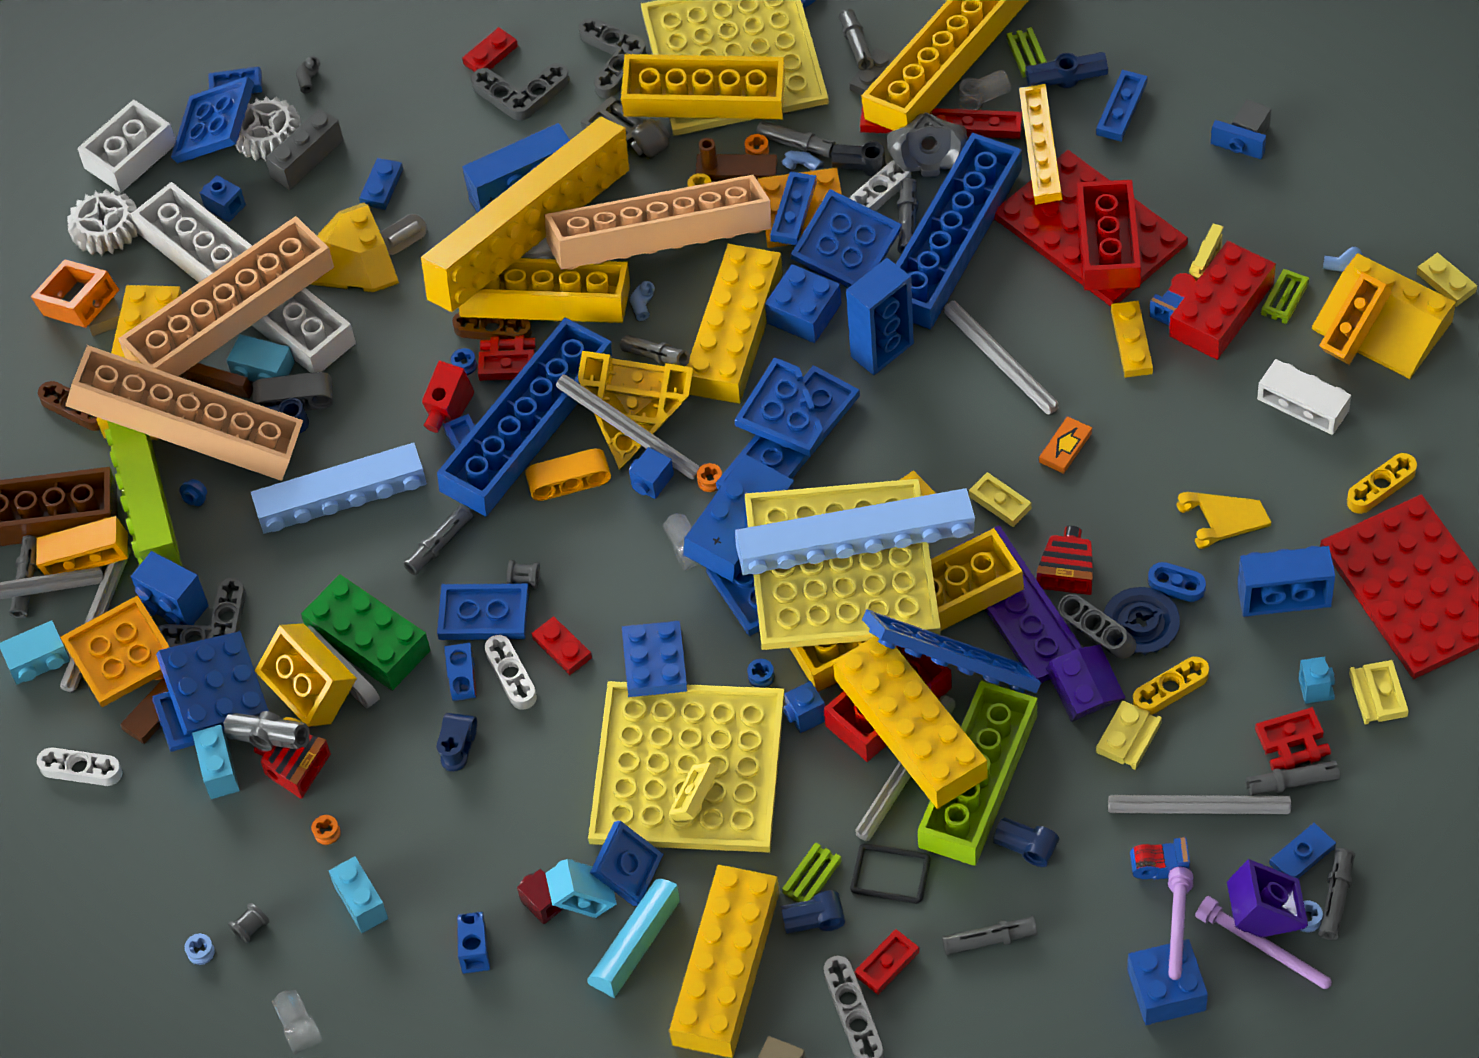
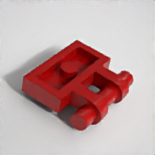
(504, 365)
(1289, 731)

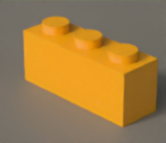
(1355, 318)
(83, 547)

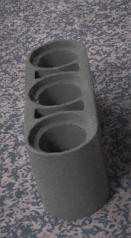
(311, 389)
(1106, 634)

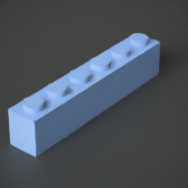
(338, 488)

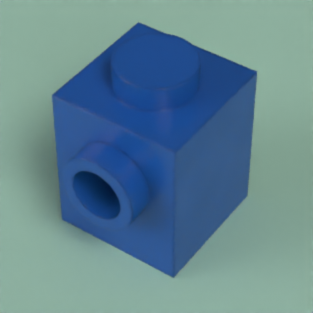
(222, 198)
(651, 473)
(804, 707)

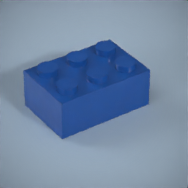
(1286, 580)

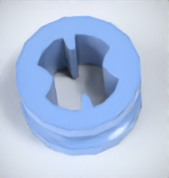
(1315, 909)
(201, 957)

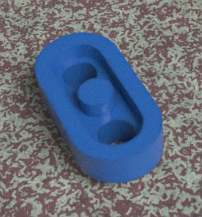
(1177, 581)

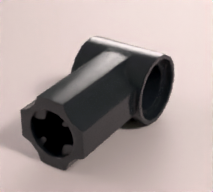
(867, 157)

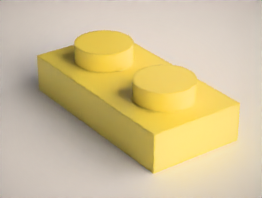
(1446, 279)
(1000, 499)
(690, 798)

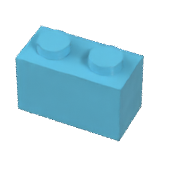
(259, 358)
(34, 652)
(215, 761)
(578, 890)
(358, 894)

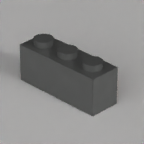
(304, 149)

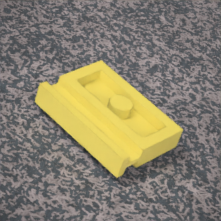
(1207, 252)
(1378, 692)
(1128, 735)

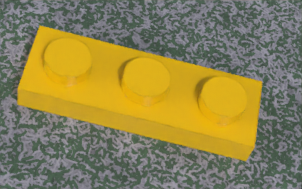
(1131, 339)

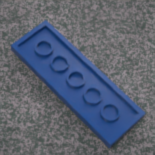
(831, 402)
(947, 650)

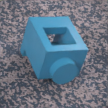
(1316, 680)

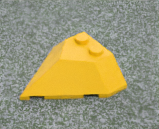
(356, 252)
(638, 391)

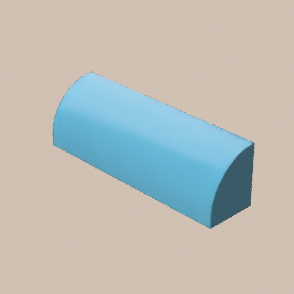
(635, 937)

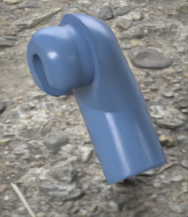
(803, 158)
(1341, 262)
(640, 298)

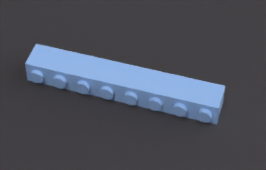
(854, 531)

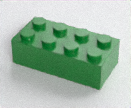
(367, 632)

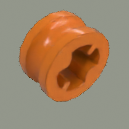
(756, 139)
(708, 469)
(323, 822)

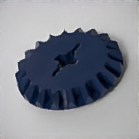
(1149, 605)

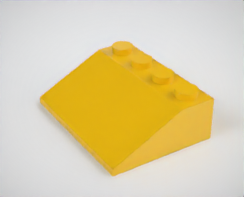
(1407, 324)

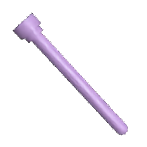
(1180, 883)
(1211, 912)

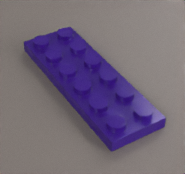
(1031, 622)

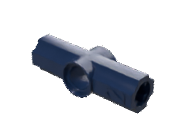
(1067, 70)

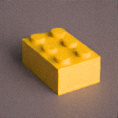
(305, 674)

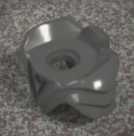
(926, 155)

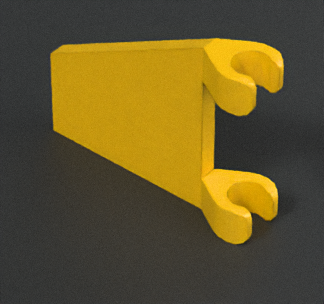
(1225, 516)

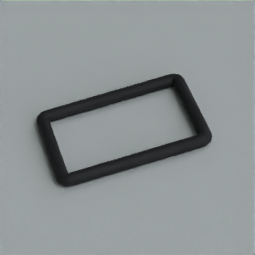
(916, 900)

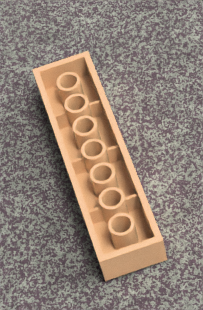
(657, 222)
(229, 300)
(184, 412)

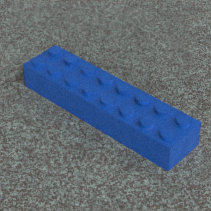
(957, 223)
(518, 421)

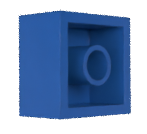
(803, 303)
(169, 590)
(1157, 993)

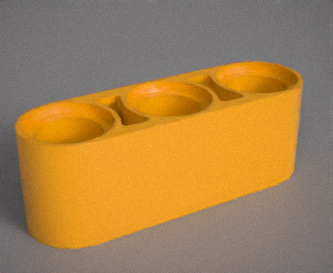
(568, 474)

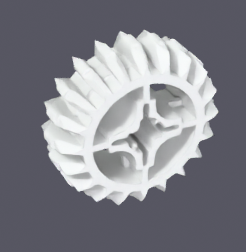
(266, 127)
(87, 223)

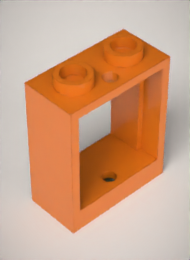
(81, 309)

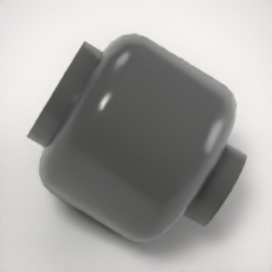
(650, 138)

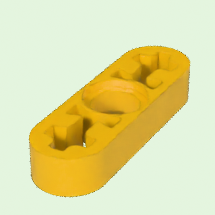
(1385, 471)
(1176, 674)

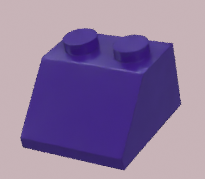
(1084, 681)
(1266, 900)

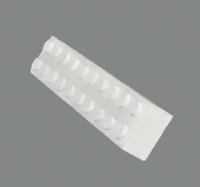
(205, 244)

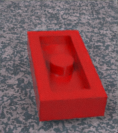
(490, 50)
(561, 645)
(886, 961)

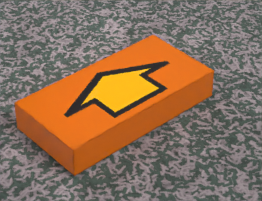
(1065, 445)

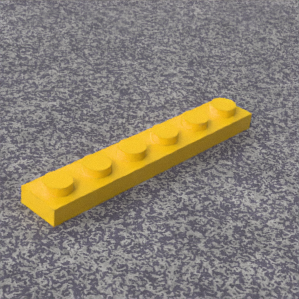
(1040, 144)

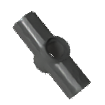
(266, 730)

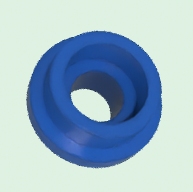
(193, 492)

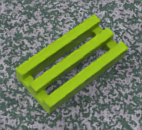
(1022, 37)
(1277, 312)
(824, 854)

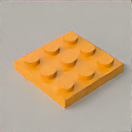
(775, 186)
(117, 650)

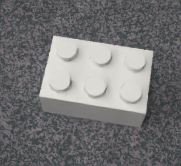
(127, 146)

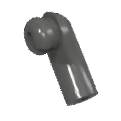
(306, 72)

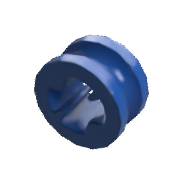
(469, 356)
(766, 667)

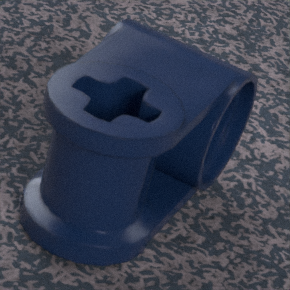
(455, 740)

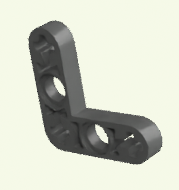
(617, 50)
(518, 97)
(217, 626)

